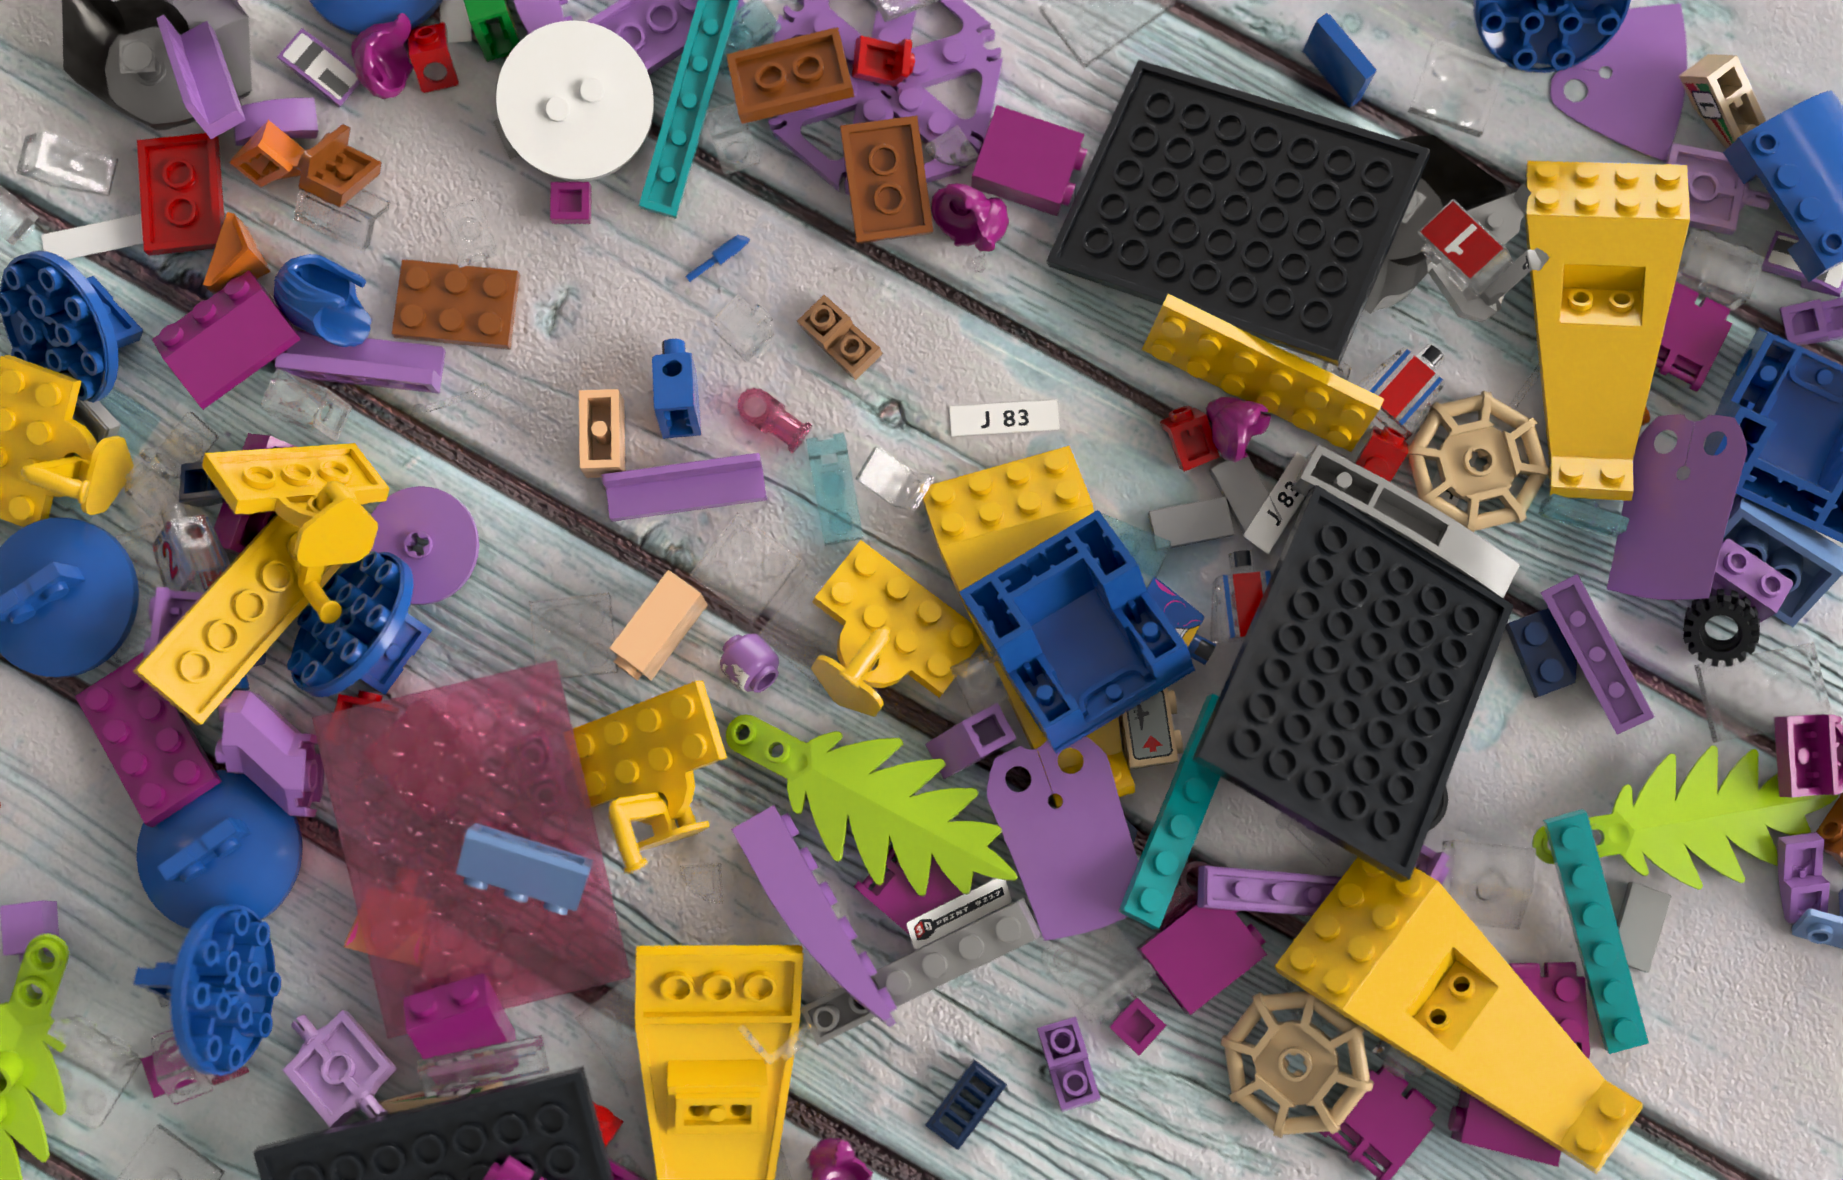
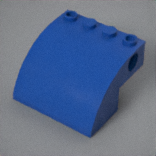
(1802, 170)
(1792, 431)
(1077, 631)

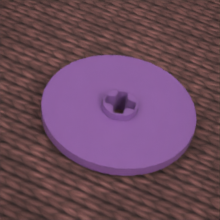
(450, 536)

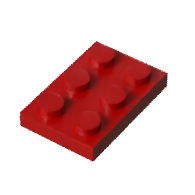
(180, 193)

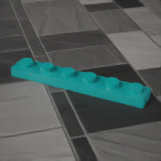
(688, 106)
(1172, 833)
(1596, 931)

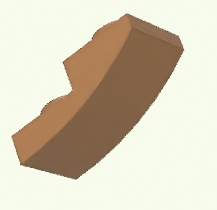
(839, 337)

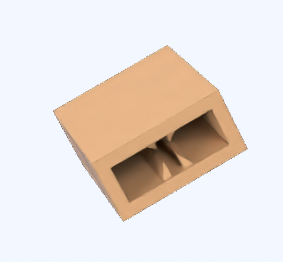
(658, 627)

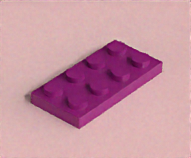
(147, 743)

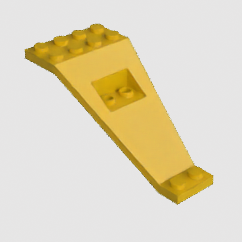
(1601, 309)
(993, 519)
(1392, 963)
(694, 1055)

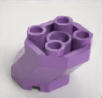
(270, 752)

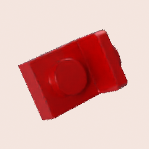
(1190, 437)

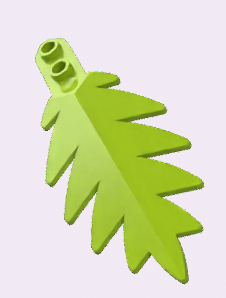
(877, 803)
(1698, 819)
(25, 1056)

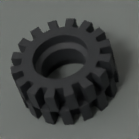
(1721, 650)

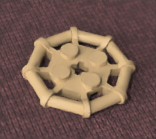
(1497, 447)
(1298, 1087)

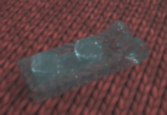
(834, 490)

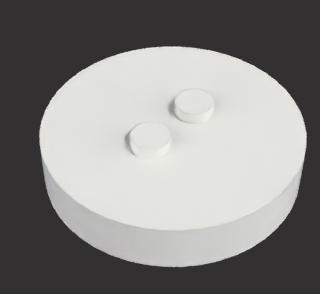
(575, 100)

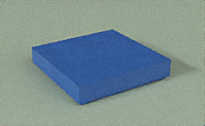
(1339, 60)

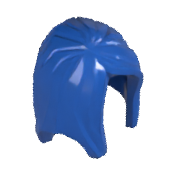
(322, 300)

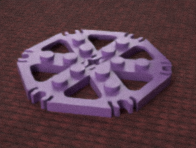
(933, 65)

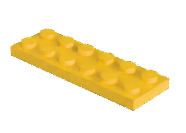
(1261, 373)
(230, 624)

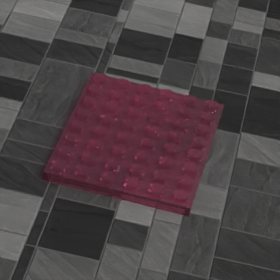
(404, 793)

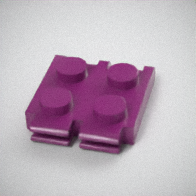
(1692, 336)
(898, 897)
(1561, 995)
(1385, 1124)

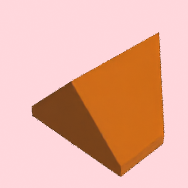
(268, 156)
(234, 255)

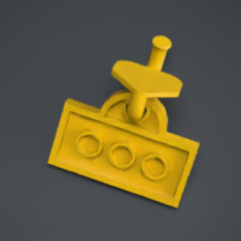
(40, 444)
(313, 490)
(887, 625)
(646, 765)

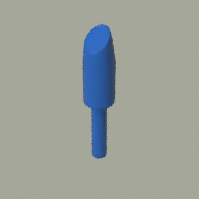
(720, 255)

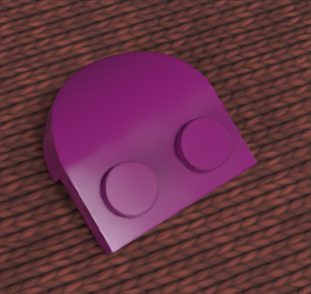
(1809, 754)

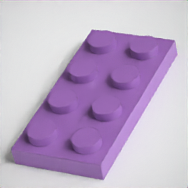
(651, 27)

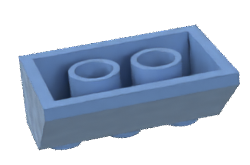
(1789, 548)
(523, 868)

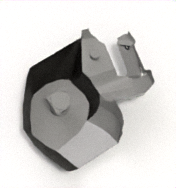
(123, 61)
(1490, 202)

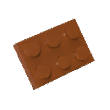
(789, 75)
(886, 179)
(456, 304)

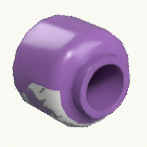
(749, 663)

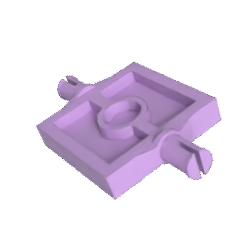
(1714, 189)
(339, 1069)

